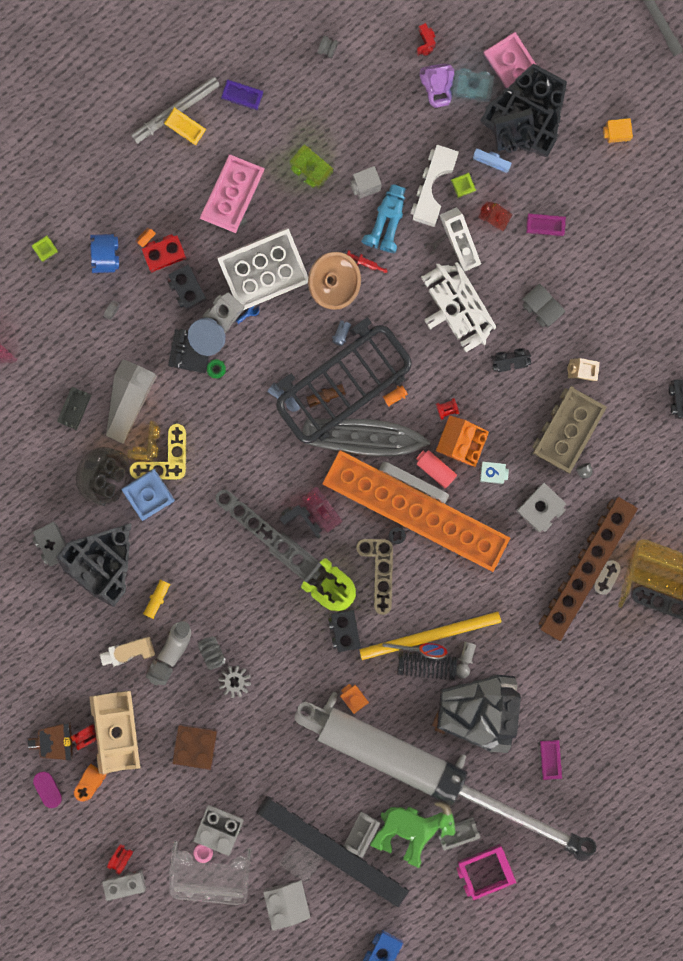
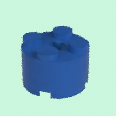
(103, 253)

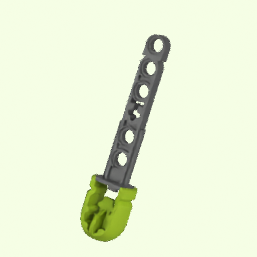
(310, 566)

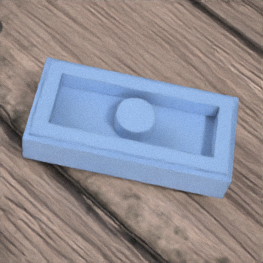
(492, 159)

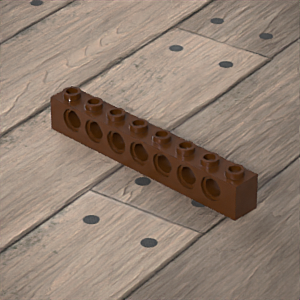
(626, 513)

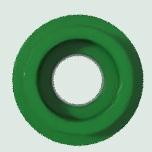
(211, 364)

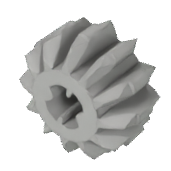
(241, 681)

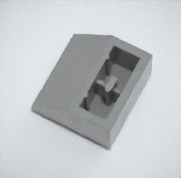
(218, 830)

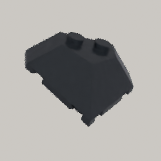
(99, 563)

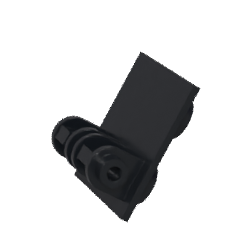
(184, 356)

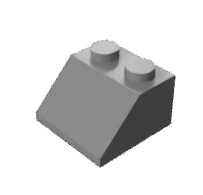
(286, 904)

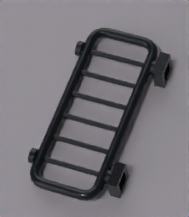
(365, 335)

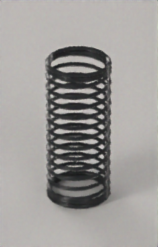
(400, 669)

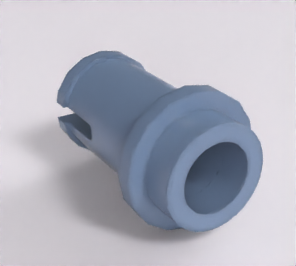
(341, 333)

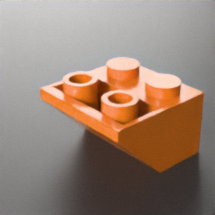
(462, 441)

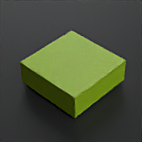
(463, 185)
(44, 248)

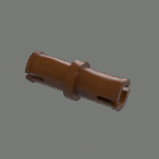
(326, 395)

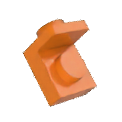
(353, 698)

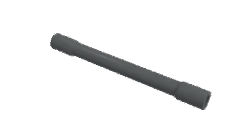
(671, 40)

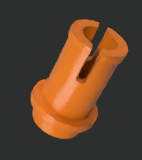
(395, 395)

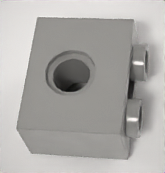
(553, 507)

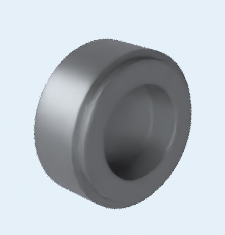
(111, 310)

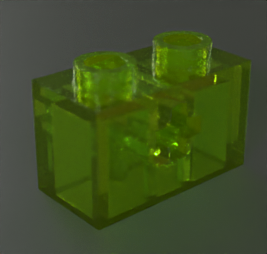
(305, 157)

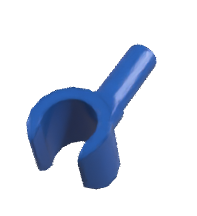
(253, 312)

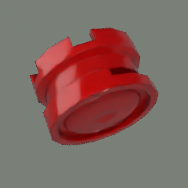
(84, 735)
(119, 859)

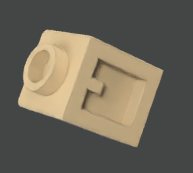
(583, 369)

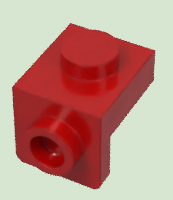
(427, 35)

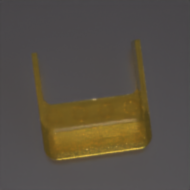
(655, 568)

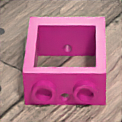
(493, 887)

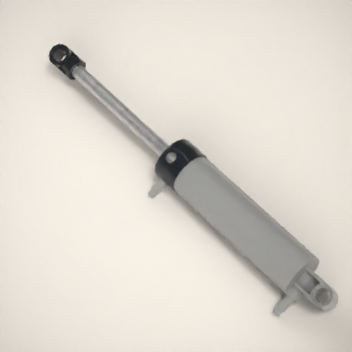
(418, 768)

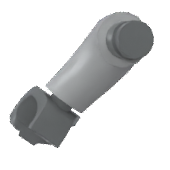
(170, 653)

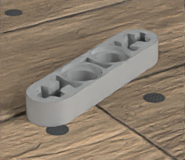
(414, 482)

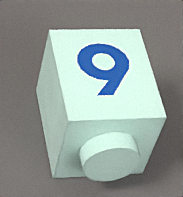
(493, 472)

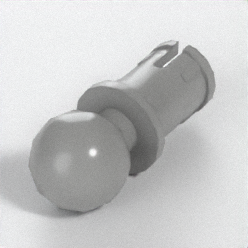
(463, 669)

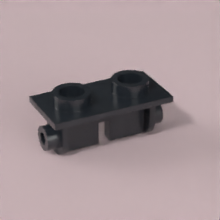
(518, 357)

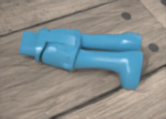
(390, 208)

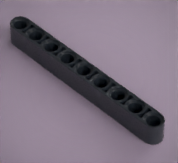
(331, 851)

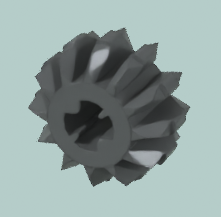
(211, 652)

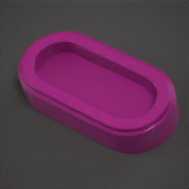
(47, 789)

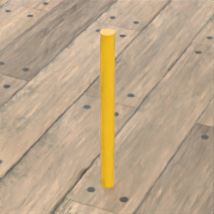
(432, 635)

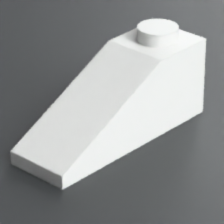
(460, 239)

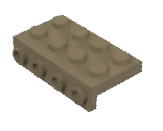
(568, 429)

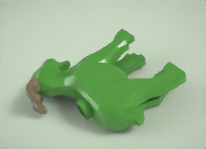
(413, 828)

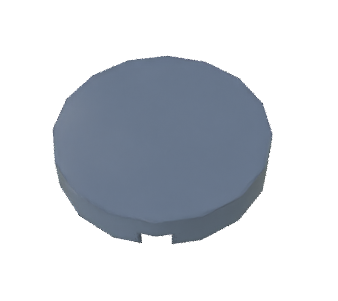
(206, 336)

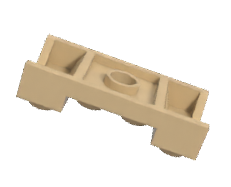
(110, 712)

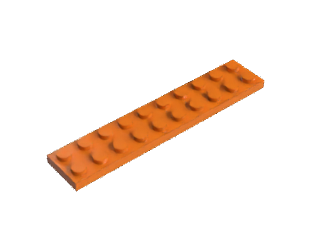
(416, 511)

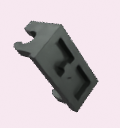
(74, 408)

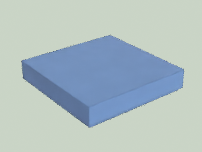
(148, 494)

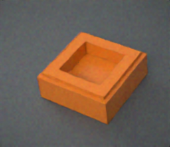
(145, 236)

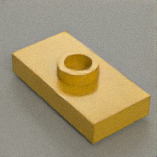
(184, 126)

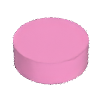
(202, 853)

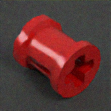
(447, 408)

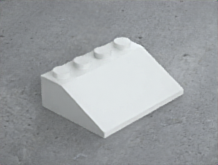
(263, 268)

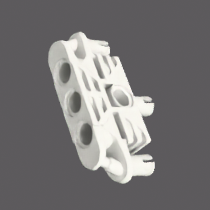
(468, 299)

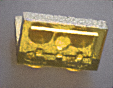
(140, 453)

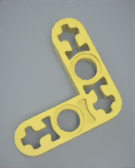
(172, 461)

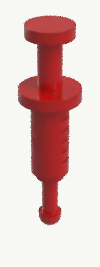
(365, 262)

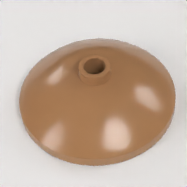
(344, 280)

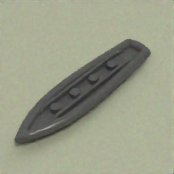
(368, 437)

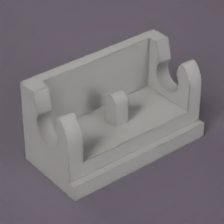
(464, 832)
(361, 834)

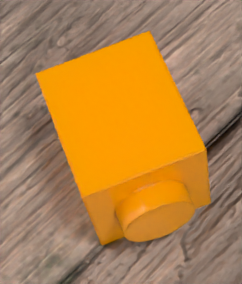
(618, 130)

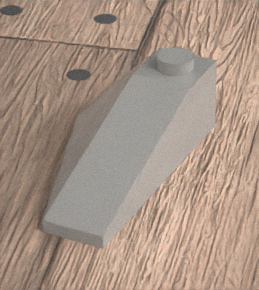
(128, 394)

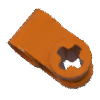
(91, 781)

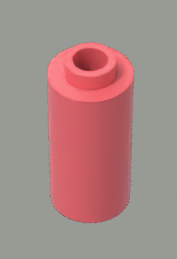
(435, 468)

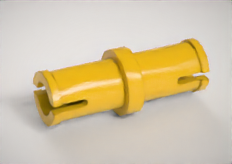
(156, 599)

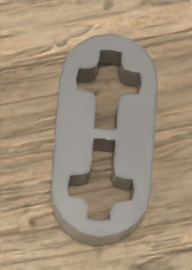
(611, 579)

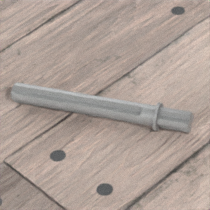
(184, 103)

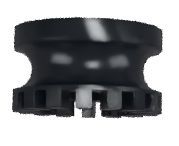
(391, 536)

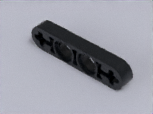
(665, 608)

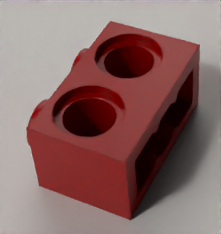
(165, 258)

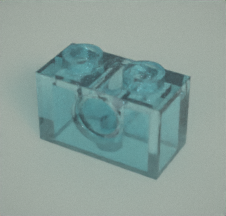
(481, 93)

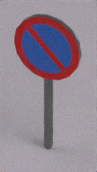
(428, 650)

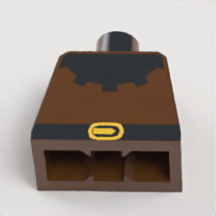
(53, 742)

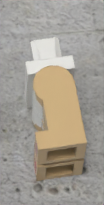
(125, 652)

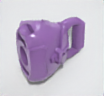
(437, 80)

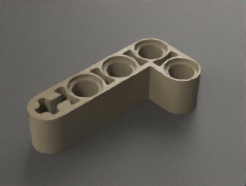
(379, 557)

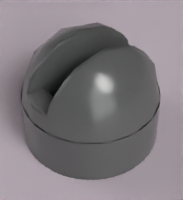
(585, 470)

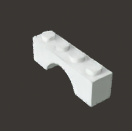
(442, 163)

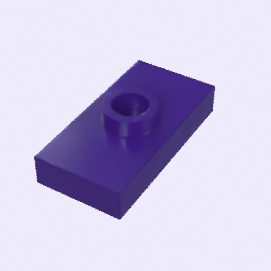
(242, 94)

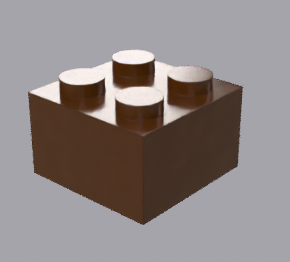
(195, 746)

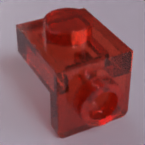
(495, 215)

